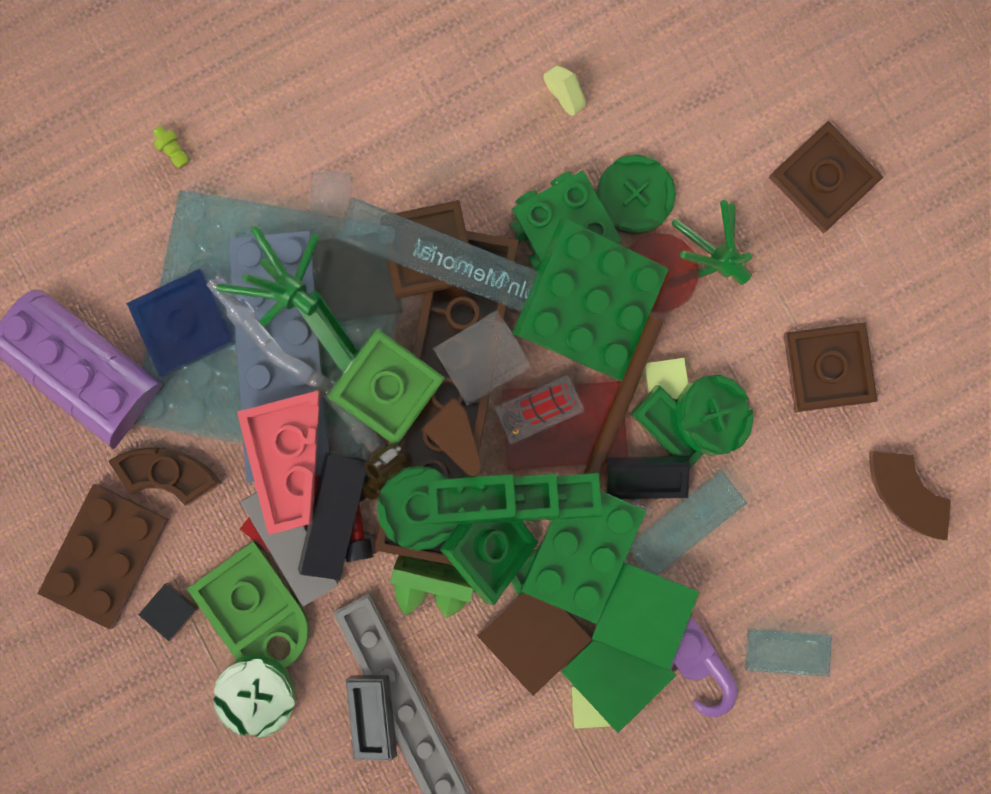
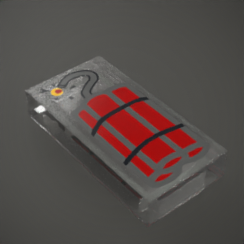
(539, 409)

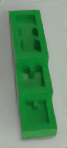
(514, 498)

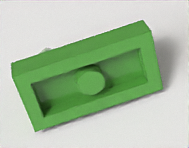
(417, 577)

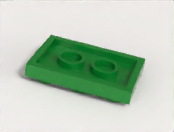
(583, 558)

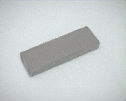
(287, 550)

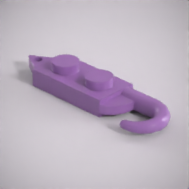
(699, 660)

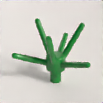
(726, 257)
(287, 289)

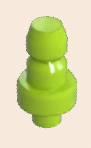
(167, 142)

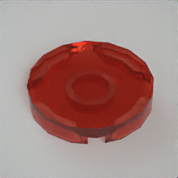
(682, 274)

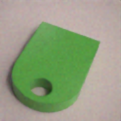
(252, 605)

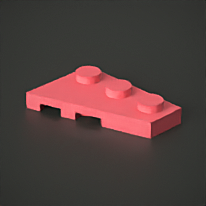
(282, 458)

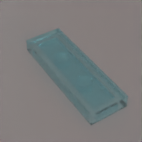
(687, 524)

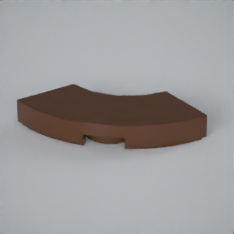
(164, 470)
(906, 495)

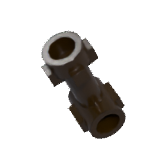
(381, 467)

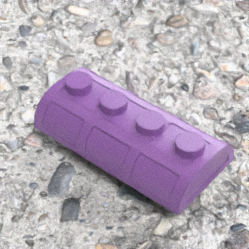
(75, 366)

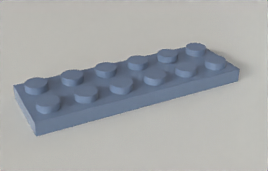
(258, 377)

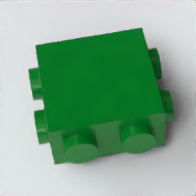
(568, 198)

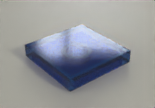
(181, 323)

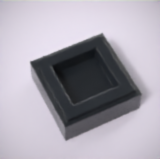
(168, 611)

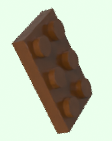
(103, 556)

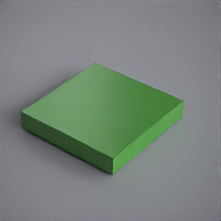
(385, 386)

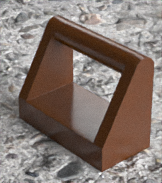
(454, 436)

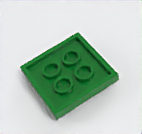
(590, 299)

